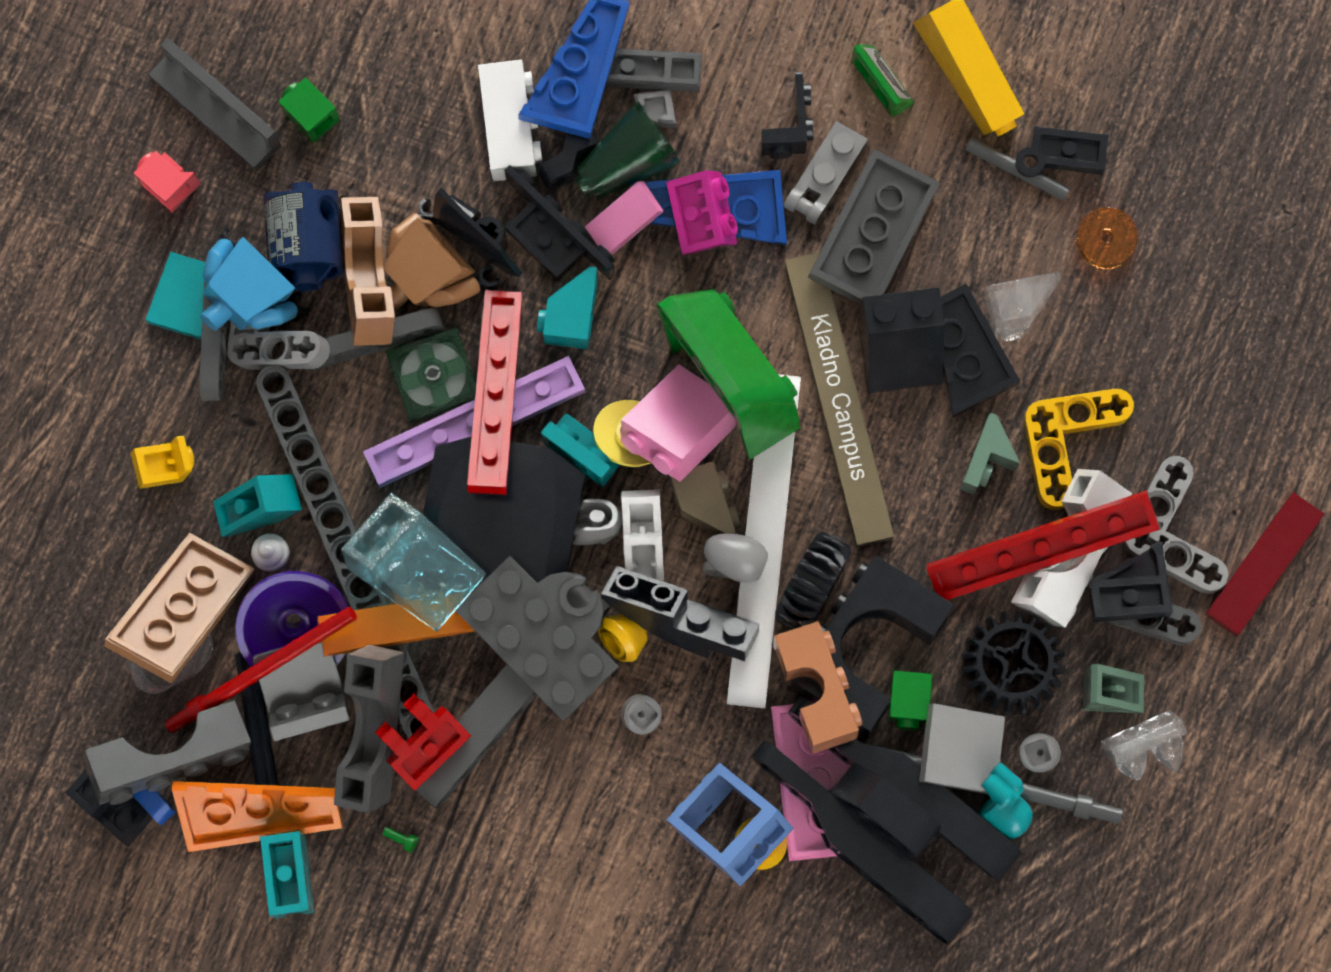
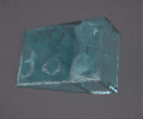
(412, 562)

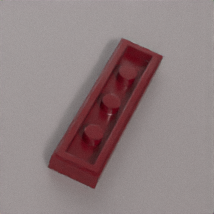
(1264, 564)

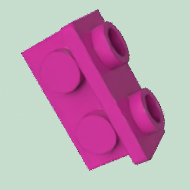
(702, 211)

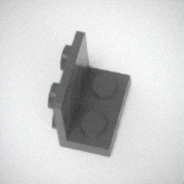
(303, 694)

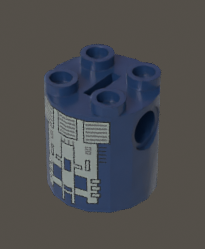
(304, 235)

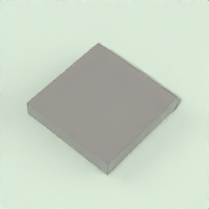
(960, 747)

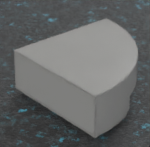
(659, 107)

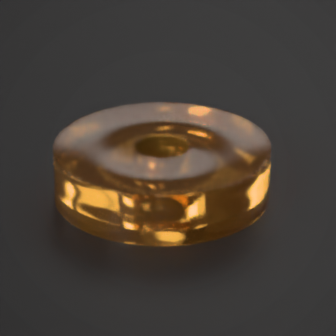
(1108, 221)

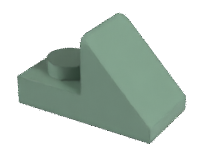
(991, 447)

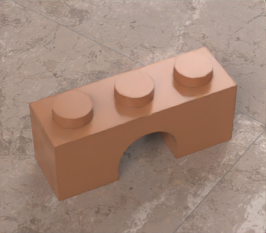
(808, 654)

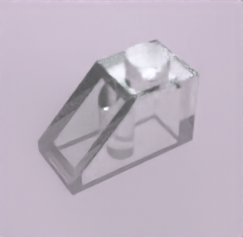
(1018, 303)

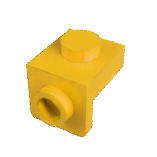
(163, 463)

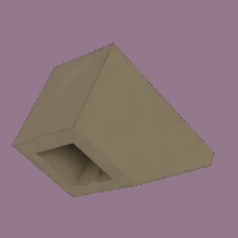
(703, 500)

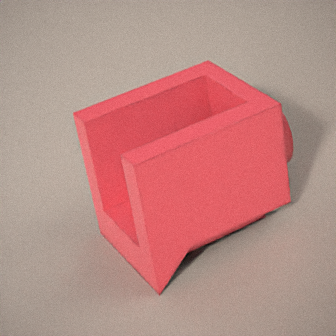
(165, 179)

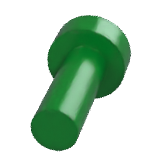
(408, 842)

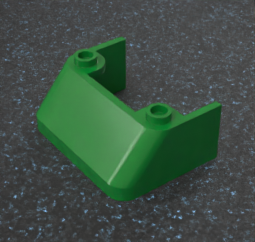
(732, 366)

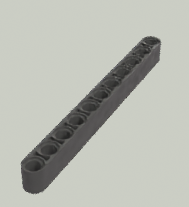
(325, 504)

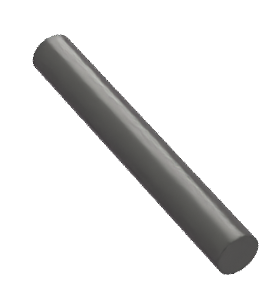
(1008, 164)

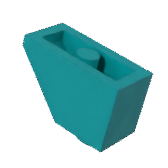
(570, 312)
(257, 504)

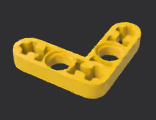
(1062, 424)

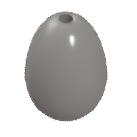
(736, 556)

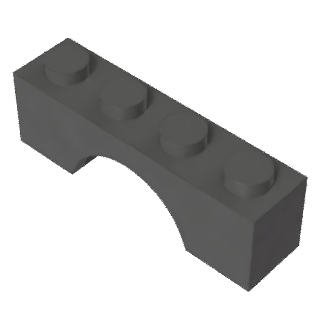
(375, 686)
(121, 770)

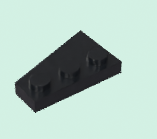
(972, 355)

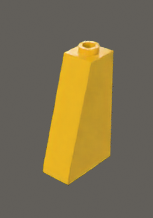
(970, 66)

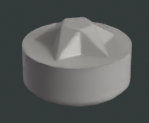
(641, 714)
(1040, 752)

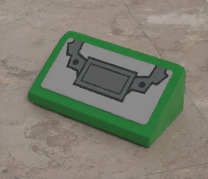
(881, 79)

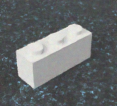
(508, 139)

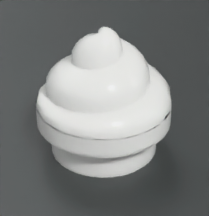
(270, 552)

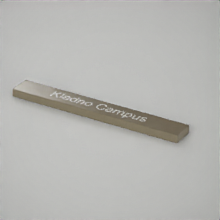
(839, 404)

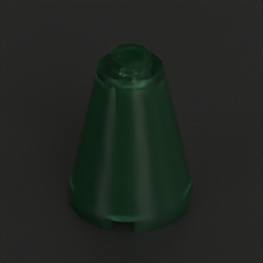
(626, 155)

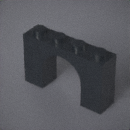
(878, 594)

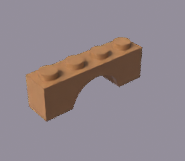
(367, 294)

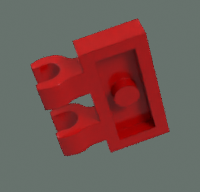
(428, 747)

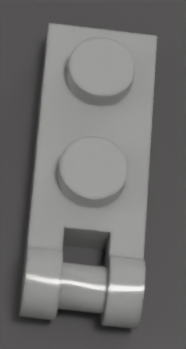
(826, 172)

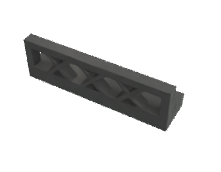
(214, 107)

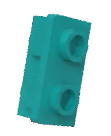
(578, 447)

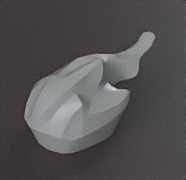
(597, 522)

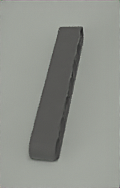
(488, 720)

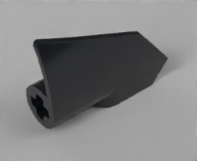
(476, 231)

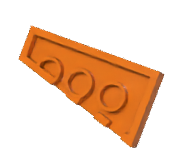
(242, 813)

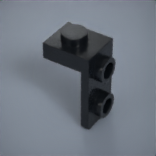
(783, 142)

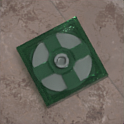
(432, 374)

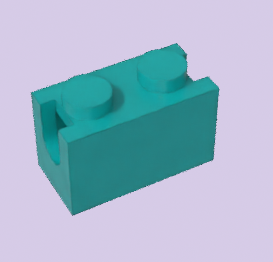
(287, 874)

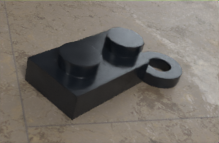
(1064, 151)

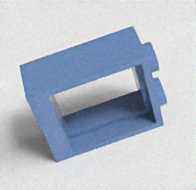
(740, 856)

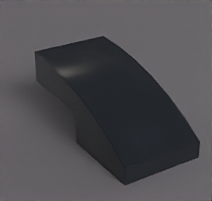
(122, 820)

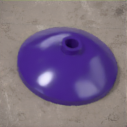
(265, 609)

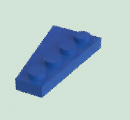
(577, 78)
(753, 201)

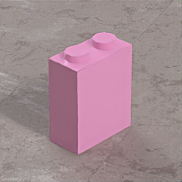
(677, 424)

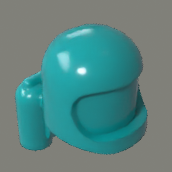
(1006, 807)

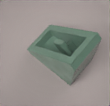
(1112, 690)

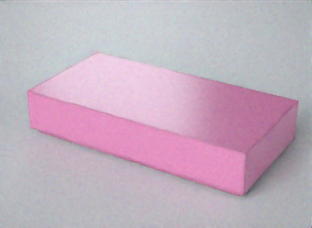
(624, 218)

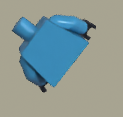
(246, 288)

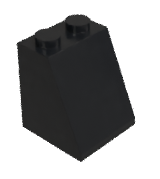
(902, 340)

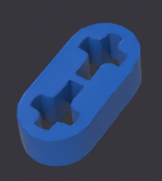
(155, 805)

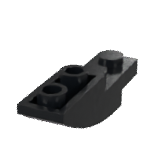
(672, 617)

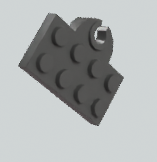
(542, 633)

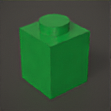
(308, 109)
(909, 699)

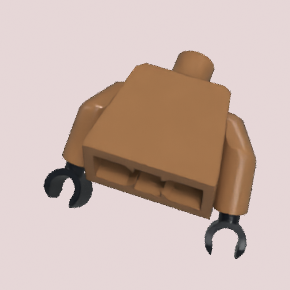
(428, 265)

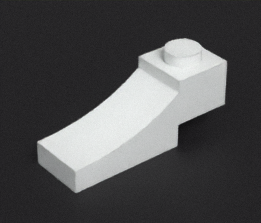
(643, 532)

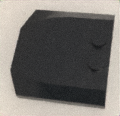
(529, 523)

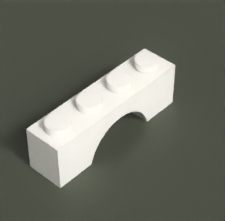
(1056, 590)

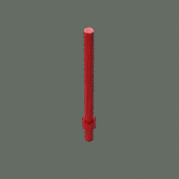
(260, 669)

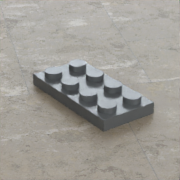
(873, 228)

